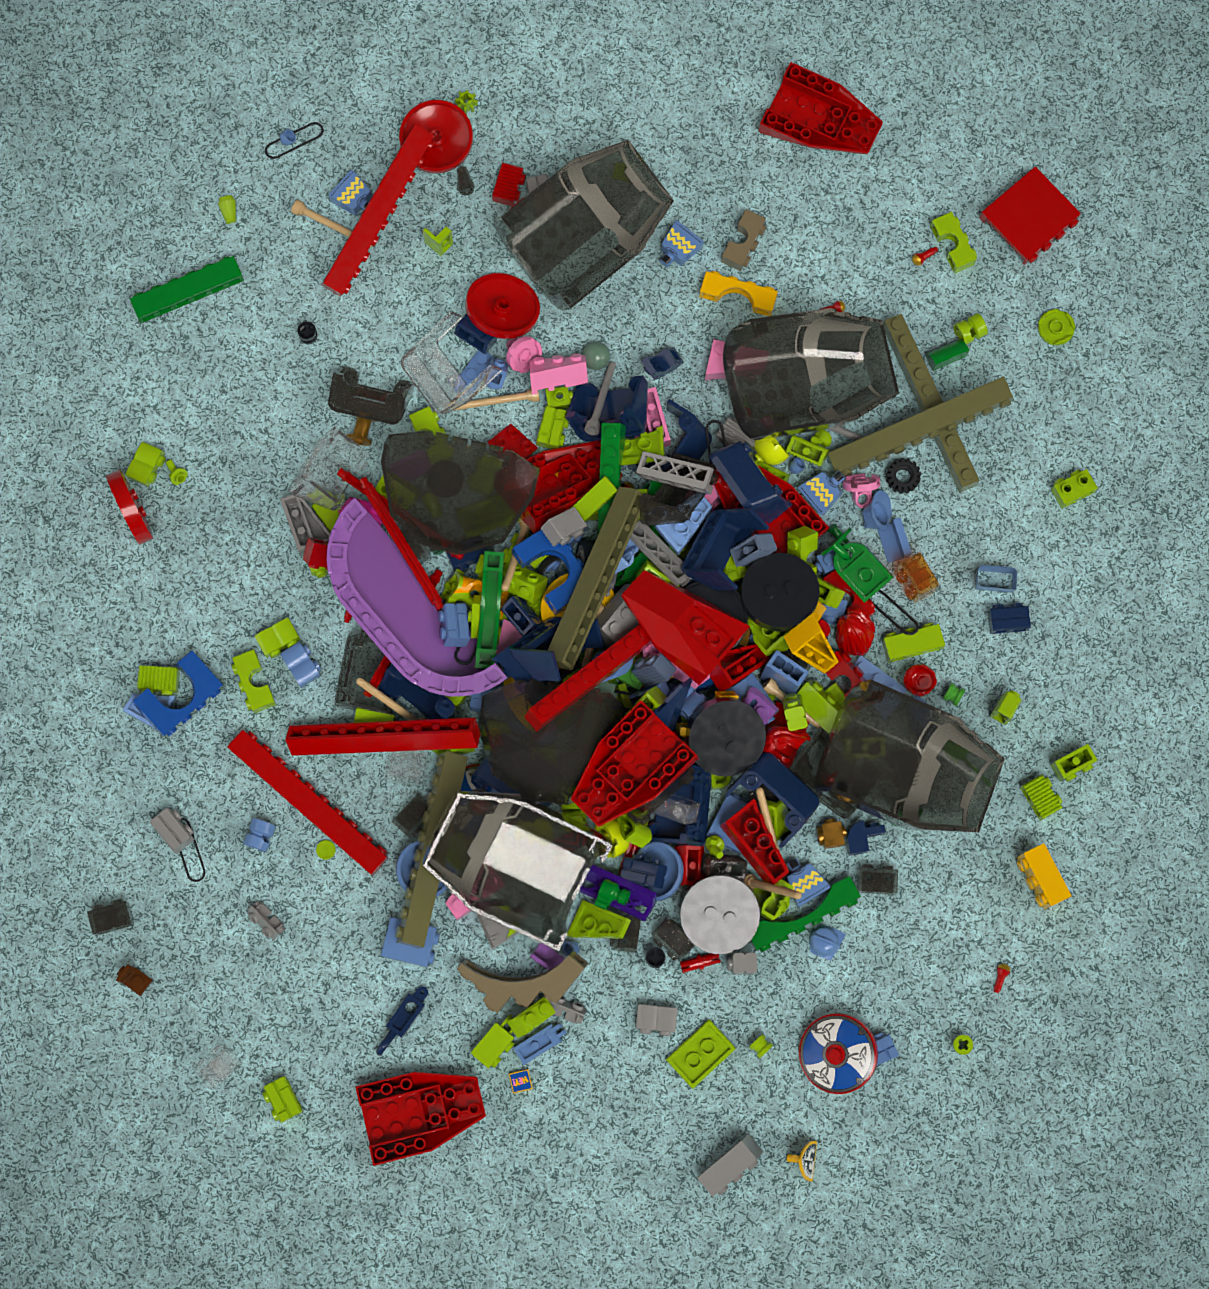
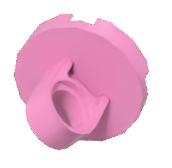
(521, 351)
(859, 485)

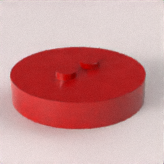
(129, 506)

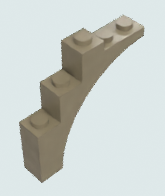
(524, 989)

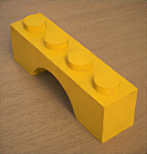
(716, 286)

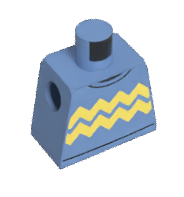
(351, 194)
(679, 245)
(823, 490)
(806, 881)

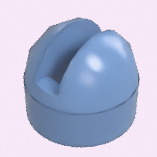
(287, 137)
(796, 466)
(566, 947)

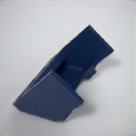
(694, 442)
(748, 481)
(713, 545)
(533, 652)
(785, 786)

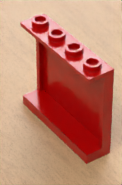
(1031, 215)

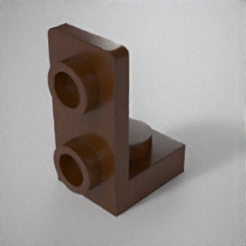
(133, 979)

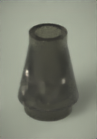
(464, 181)

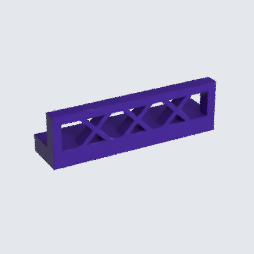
(638, 895)

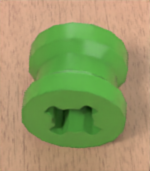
(953, 694)

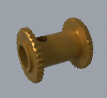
(361, 432)

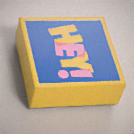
(520, 1081)

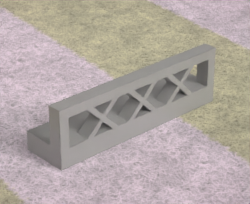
(672, 479)
(659, 553)

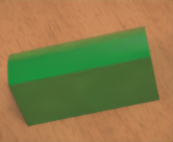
(947, 354)

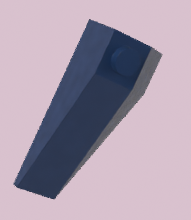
(671, 709)

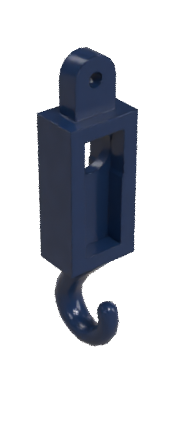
(402, 1020)

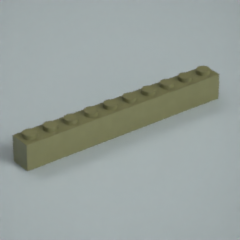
(928, 397)
(921, 426)
(596, 577)
(423, 885)

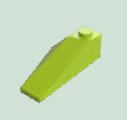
(767, 640)

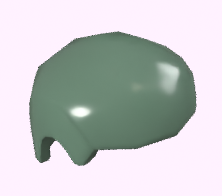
(596, 355)

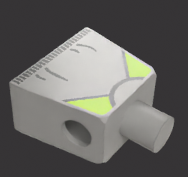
(495, 932)

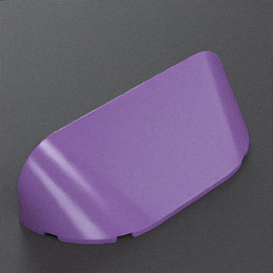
(394, 610)

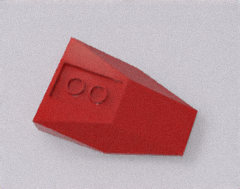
(819, 114)
(556, 494)
(796, 516)
(683, 624)
(631, 766)
(417, 1112)

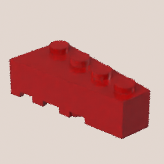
(755, 842)

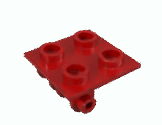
(513, 440)

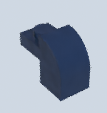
(662, 363)
(857, 837)

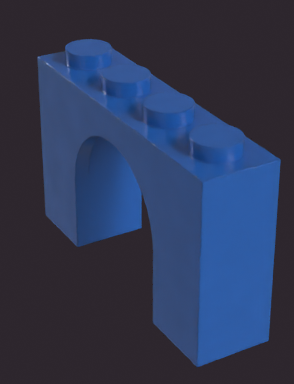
(539, 546)
(164, 718)

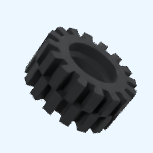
(903, 465)

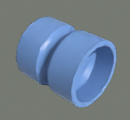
(259, 834)

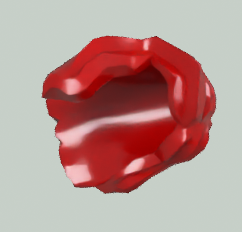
(855, 632)
(780, 736)

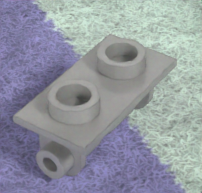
(258, 914)
(574, 1011)

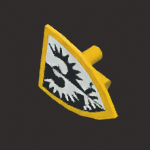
(805, 1159)

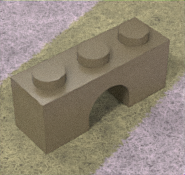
(738, 254)

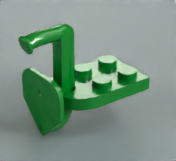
(857, 564)

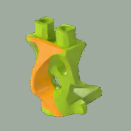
(459, 589)

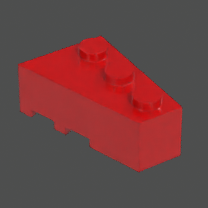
(737, 665)

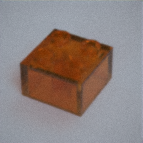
(916, 578)

